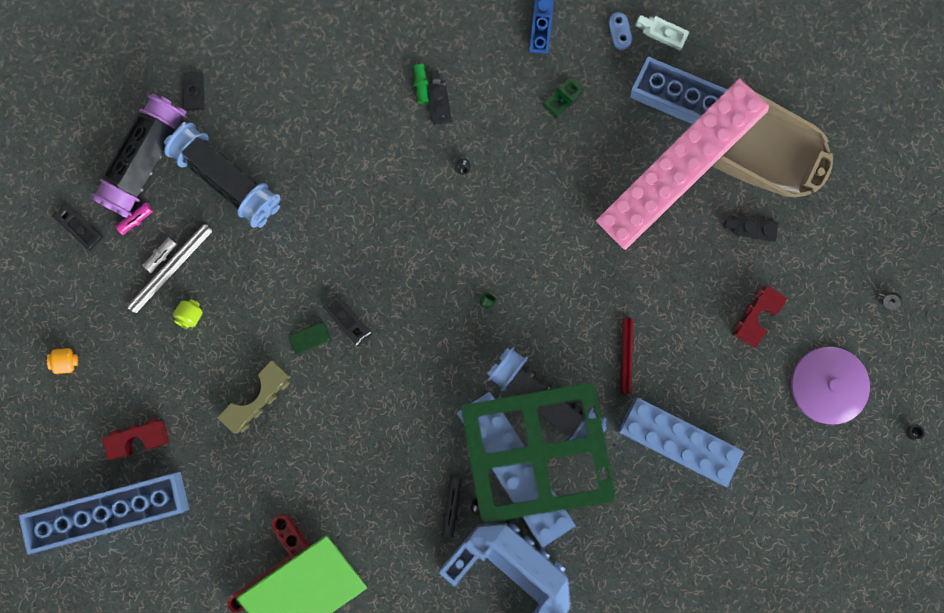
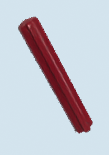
(626, 356)

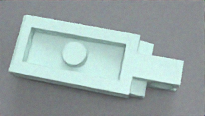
(663, 31)

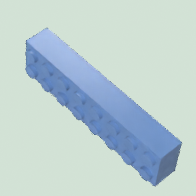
(519, 478)
(104, 513)

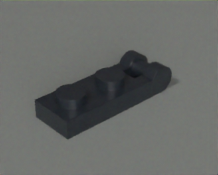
(77, 226)
(346, 319)

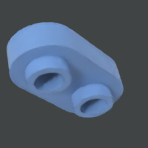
(620, 30)

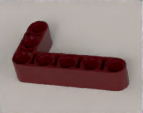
(292, 549)

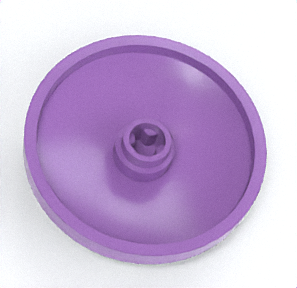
(830, 385)

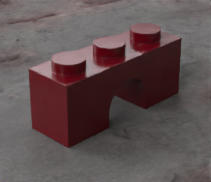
(749, 329)
(119, 443)

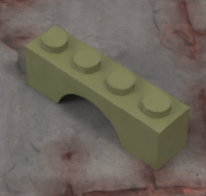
(272, 379)

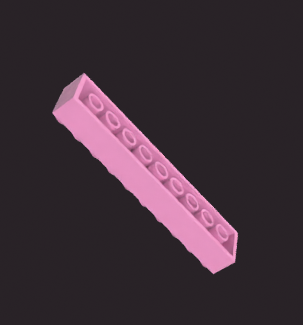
(683, 164)

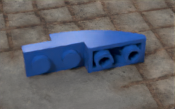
(541, 26)

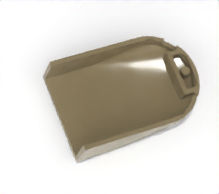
(780, 154)

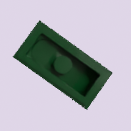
(310, 338)

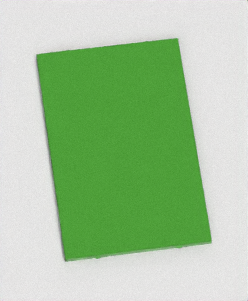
(309, 583)

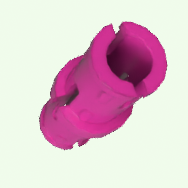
(144, 210)

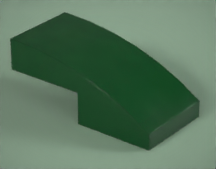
(563, 97)

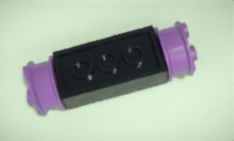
(138, 155)

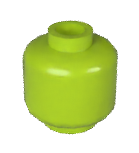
(187, 314)

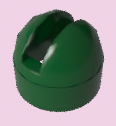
(488, 300)

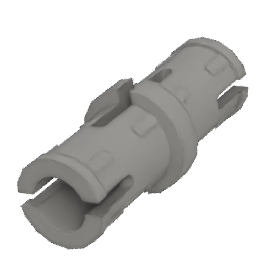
(159, 254)

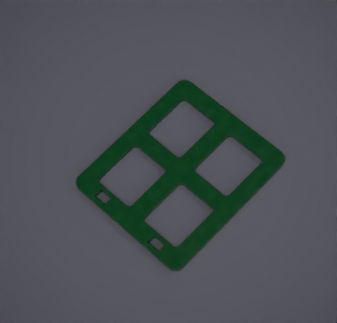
(537, 453)

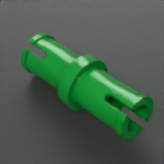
(420, 84)

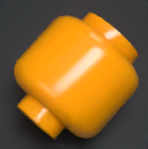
(62, 361)

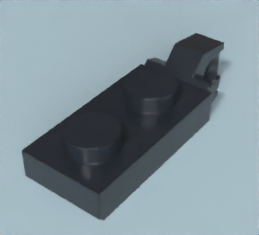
(439, 100)
(753, 228)

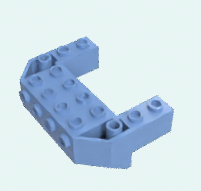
(517, 559)

